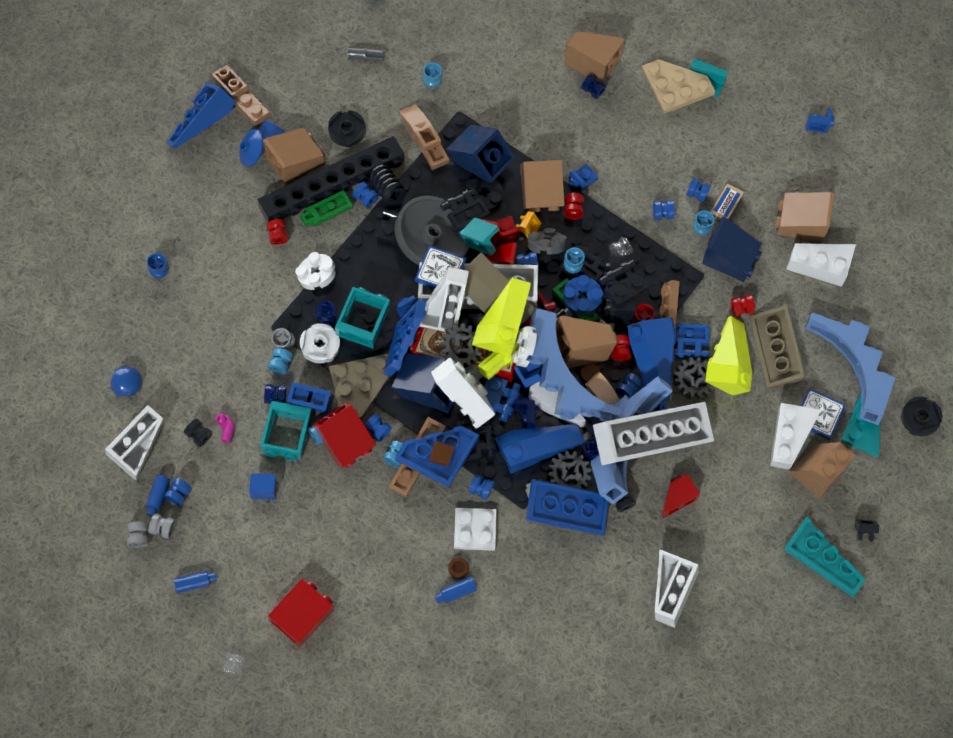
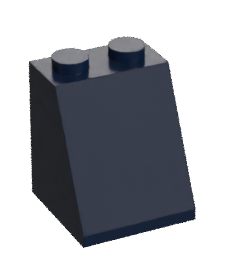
(481, 152)
(732, 251)
(418, 384)

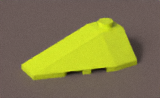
(502, 321)
(731, 363)

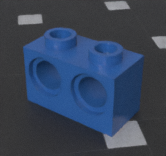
(310, 397)

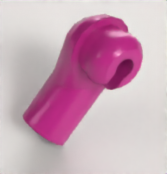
(227, 426)

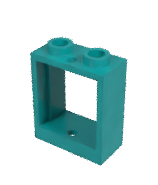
(356, 334)
(291, 412)

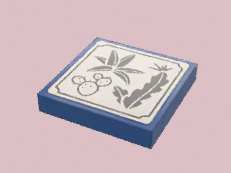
(435, 266)
(829, 415)

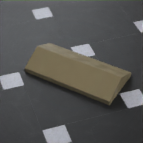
(486, 284)
(777, 347)

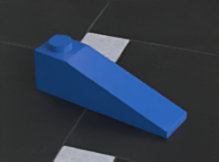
(210, 106)
(653, 348)
(532, 445)

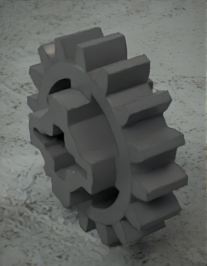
(455, 340)
(686, 376)
(563, 467)

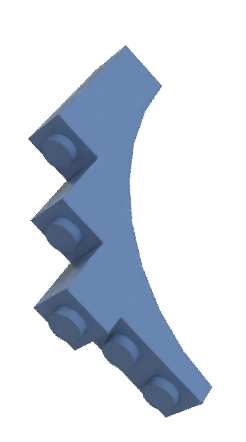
(864, 360)
(555, 375)
(612, 477)

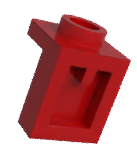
(508, 231)

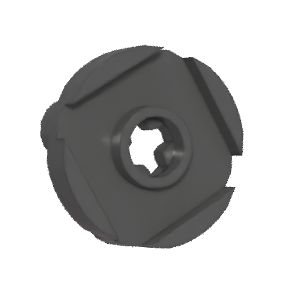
(547, 241)

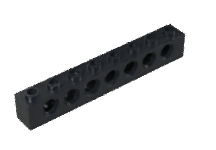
(320, 179)

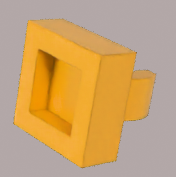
(529, 223)

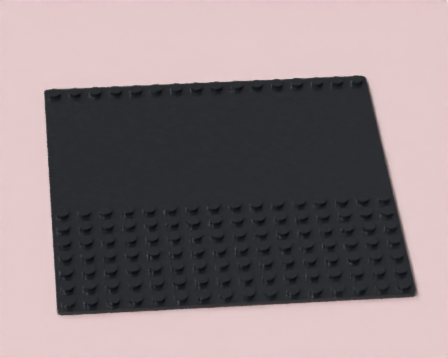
(388, 271)

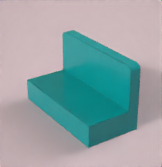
(716, 75)
(477, 235)

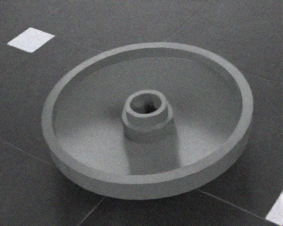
(423, 225)

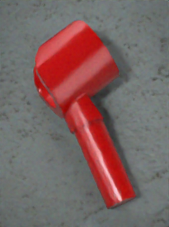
(547, 306)

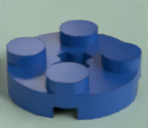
(588, 286)

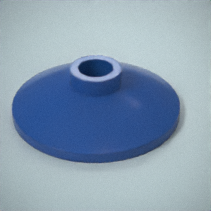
(251, 147)

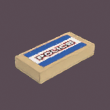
(726, 202)

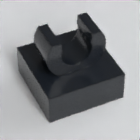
(866, 526)

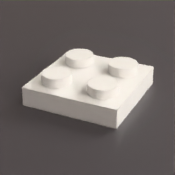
(475, 529)

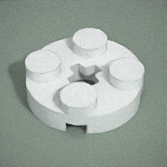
(312, 263)
(526, 344)
(319, 354)

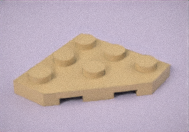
(676, 85)

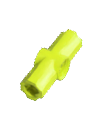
(496, 362)

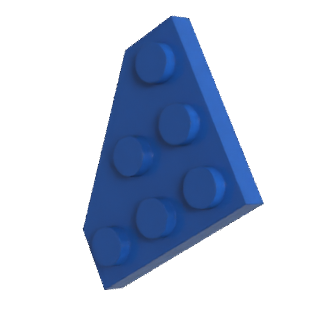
(404, 336)
(417, 452)

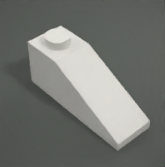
(547, 402)

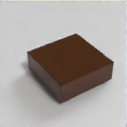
(441, 454)

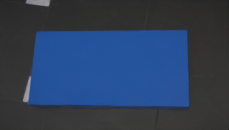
(567, 507)

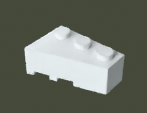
(822, 261)
(446, 301)

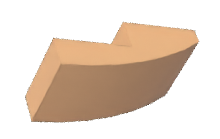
(601, 388)

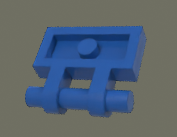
(691, 335)
(496, 389)

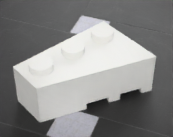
(464, 391)
(790, 433)
(135, 442)
(674, 585)

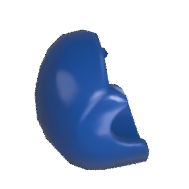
(126, 381)

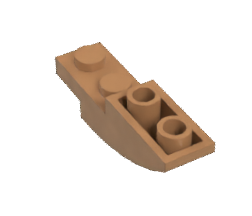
(246, 102)
(425, 136)

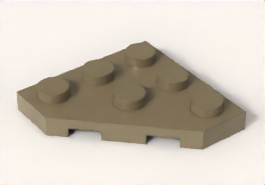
(359, 382)

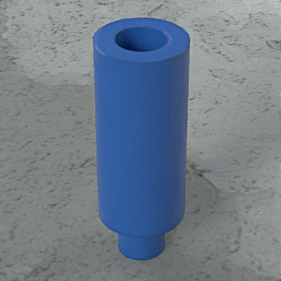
(157, 494)
(194, 581)
(456, 590)

